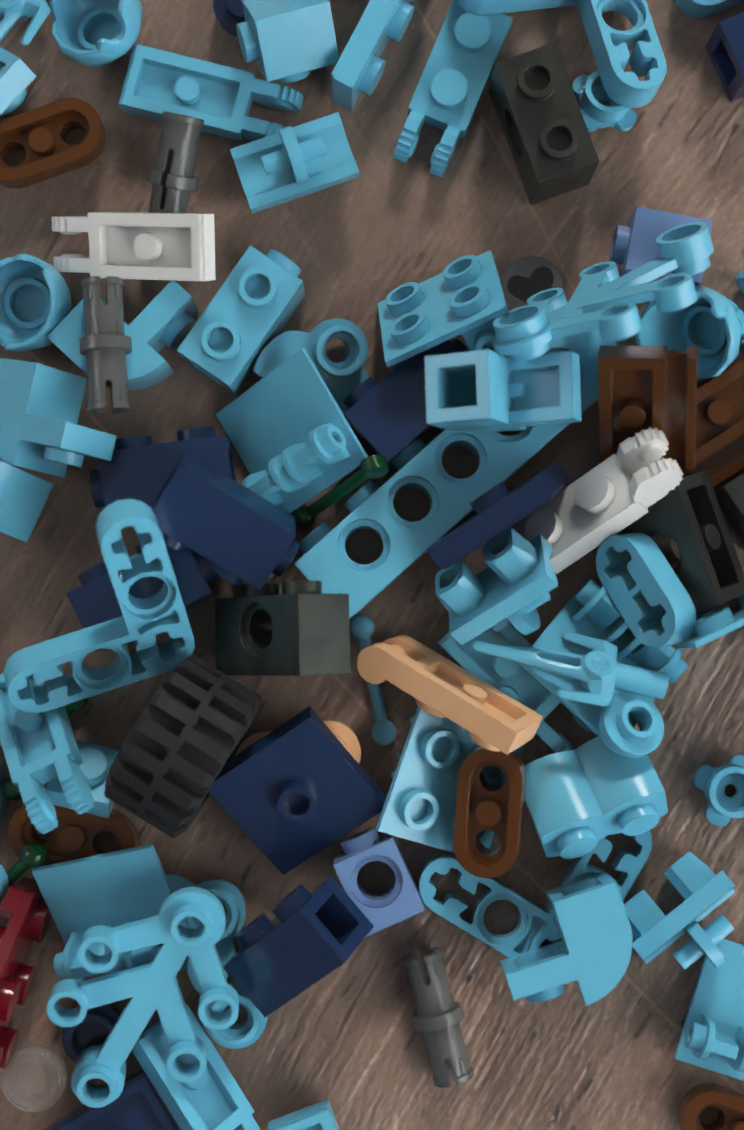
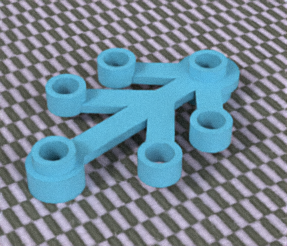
(606, 299)
(149, 988)

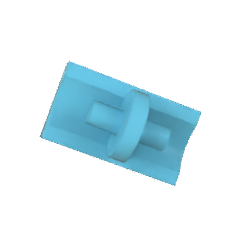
(294, 162)
(502, 593)
(702, 895)

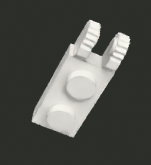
(141, 245)
(604, 499)

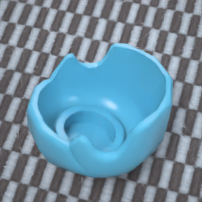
(95, 29)
(31, 302)
(705, 324)

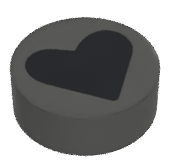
(527, 278)

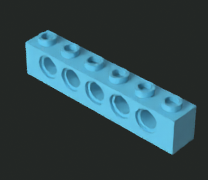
(449, 497)

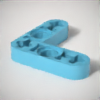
(607, 44)
(140, 623)
(534, 921)

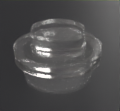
(34, 1078)

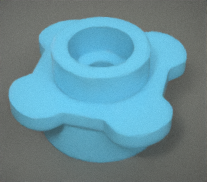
(589, 92)
(713, 782)

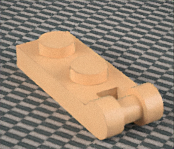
(450, 692)

